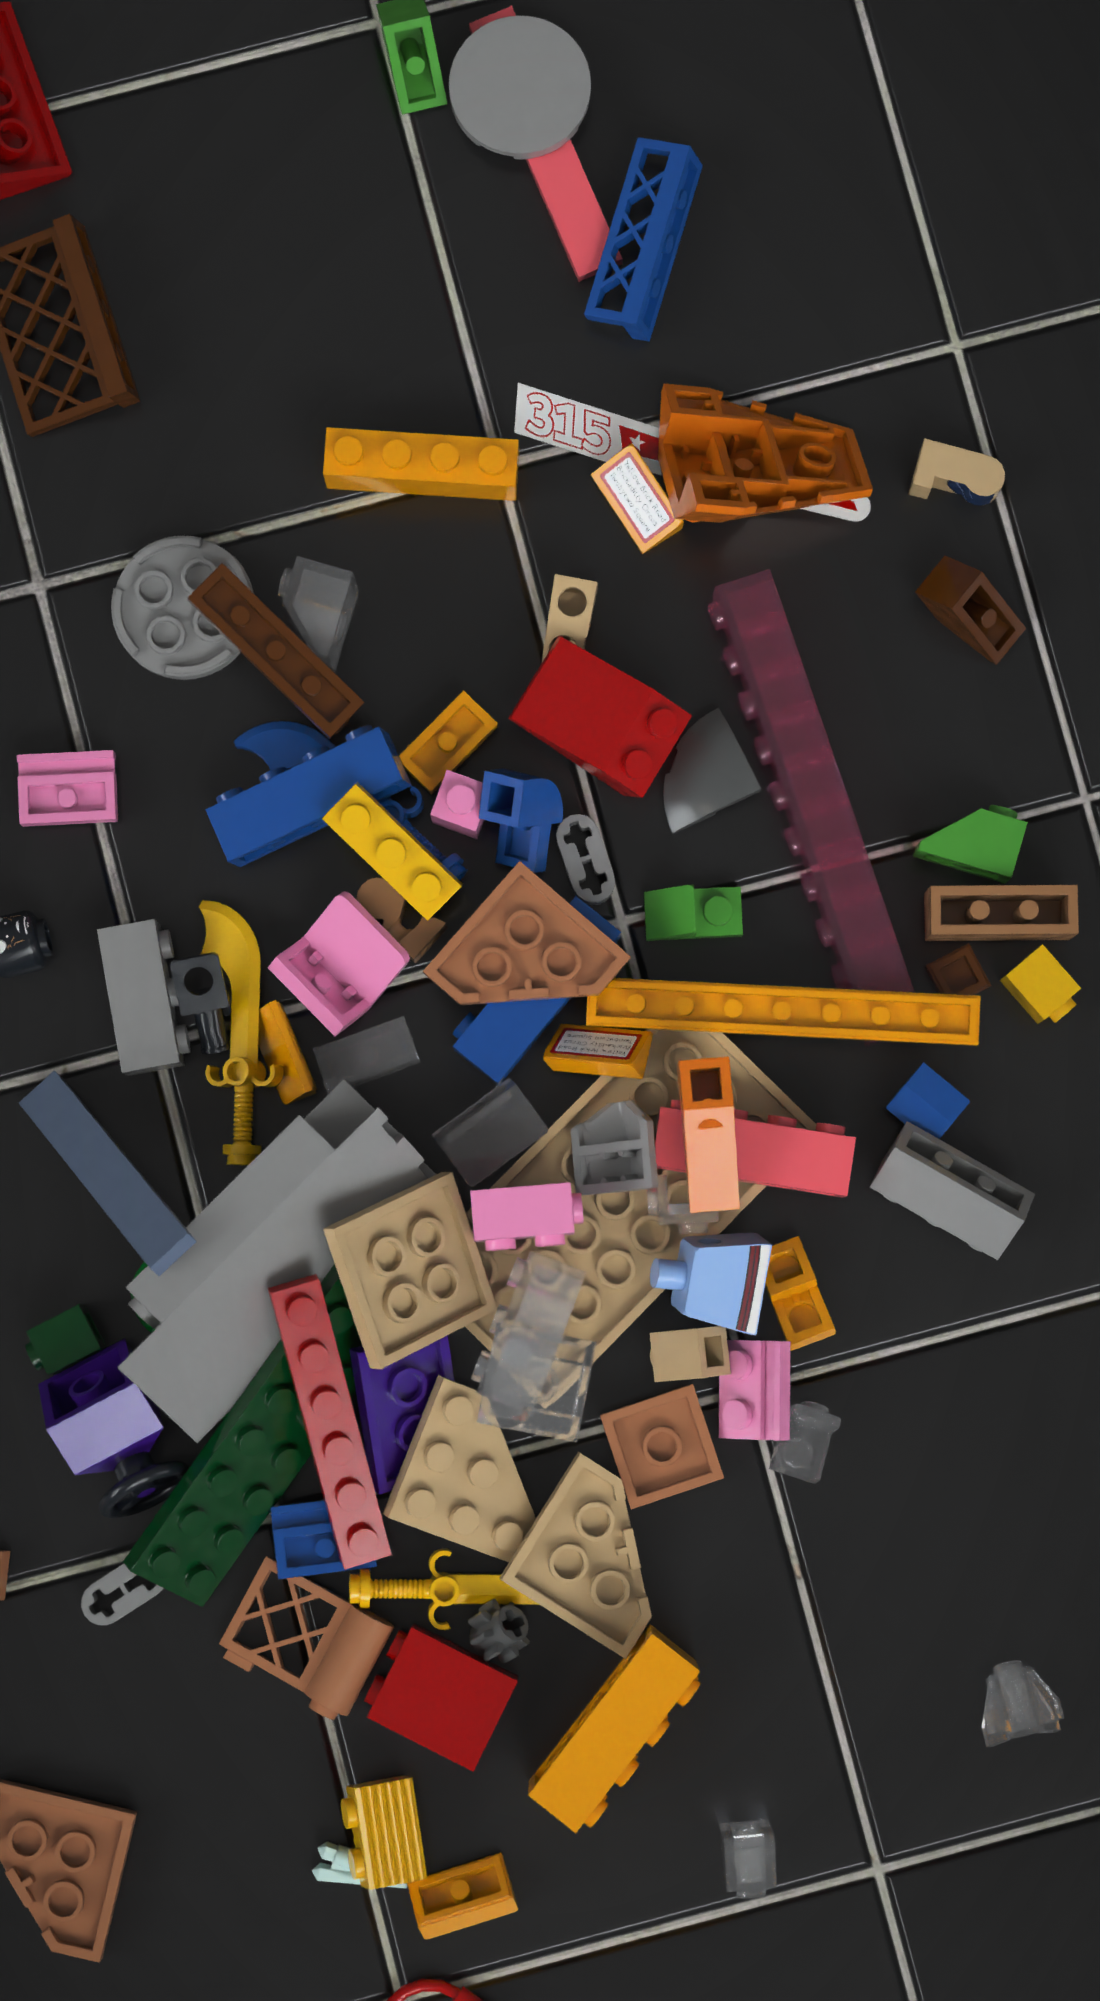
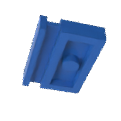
(305, 1541)

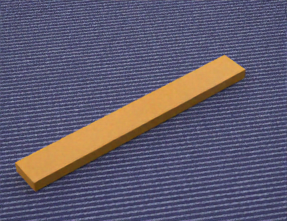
(787, 1011)

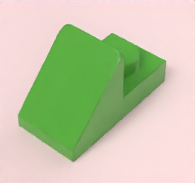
(693, 913)

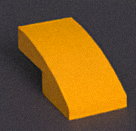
(796, 1295)

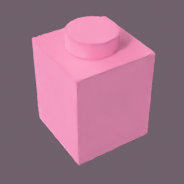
(458, 805)

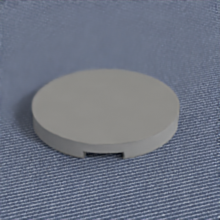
(520, 87)
(153, 610)

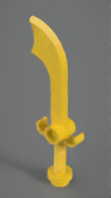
(240, 958)
(441, 1588)

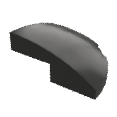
(706, 773)

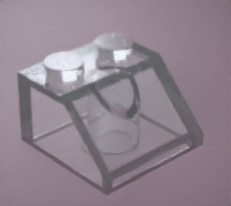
(319, 605)

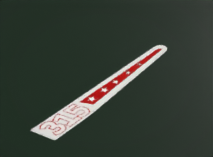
(604, 434)

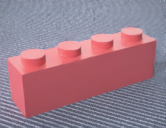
(771, 1152)

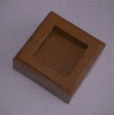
(958, 973)

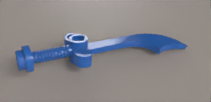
(285, 745)

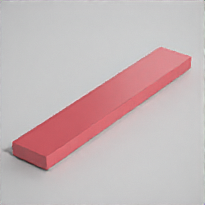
(567, 196)

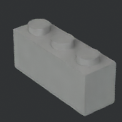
(142, 997)
(952, 1190)

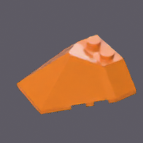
(747, 463)

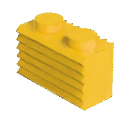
(384, 1832)

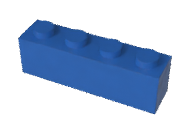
(295, 800)
(507, 1030)

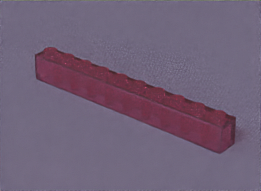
(808, 786)

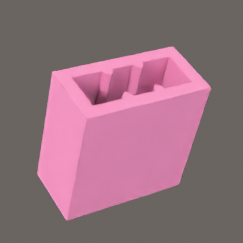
(525, 1212)

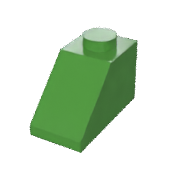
(412, 54)
(978, 844)

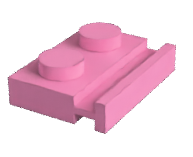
(67, 788)
(757, 1392)

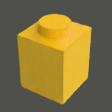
(1042, 986)

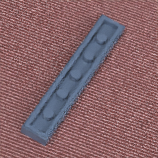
(107, 1173)

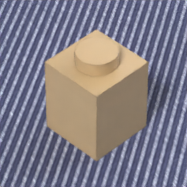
(689, 1353)

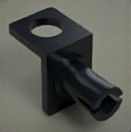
(204, 1003)

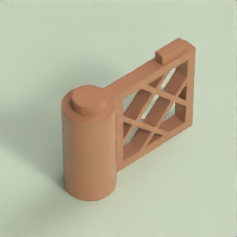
(336, 1665)

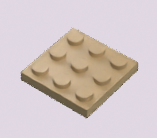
(410, 1270)

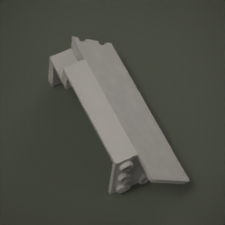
(258, 1233)

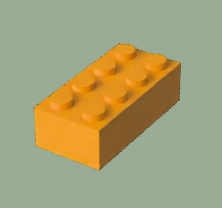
(613, 1729)

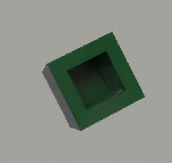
(64, 1340)

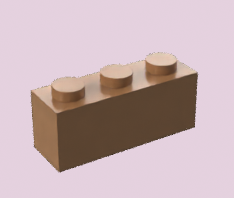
(1001, 912)

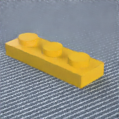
(392, 851)

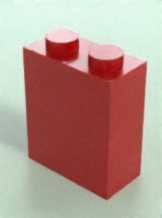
(440, 1695)

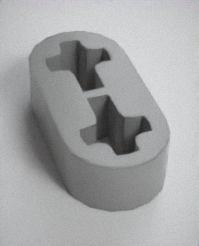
(596, 855)
(122, 1606)

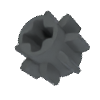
(498, 1631)

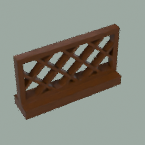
(95, 322)
(275, 651)

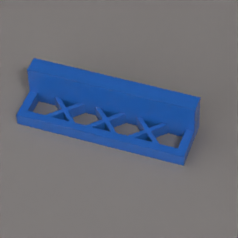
(660, 242)

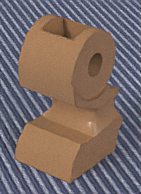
(389, 908)

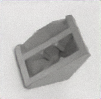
(614, 1151)

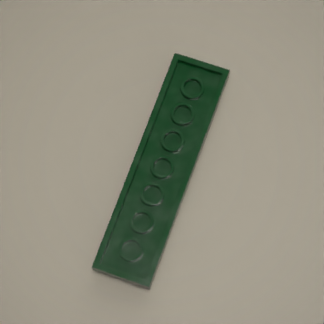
(237, 1473)

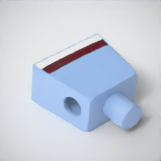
(717, 1279)

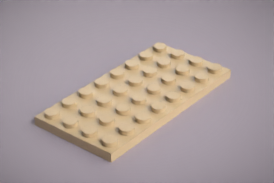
(617, 1234)

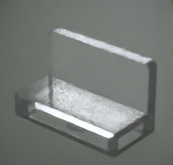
(367, 1054)
(490, 1132)

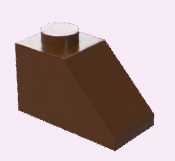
(971, 608)

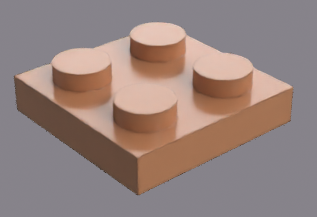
(662, 1446)

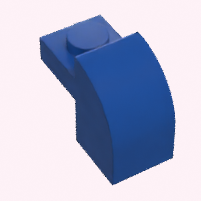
(525, 811)

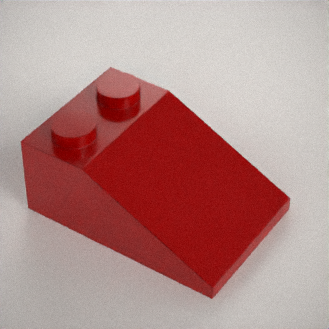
(600, 718)

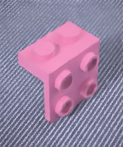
(341, 964)

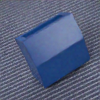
(928, 1102)

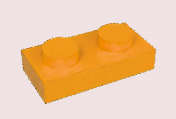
(447, 741)

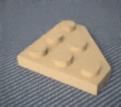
(461, 1477)
(585, 1558)

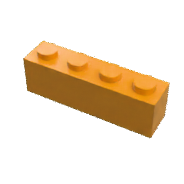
(421, 464)

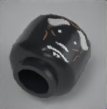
(23, 944)

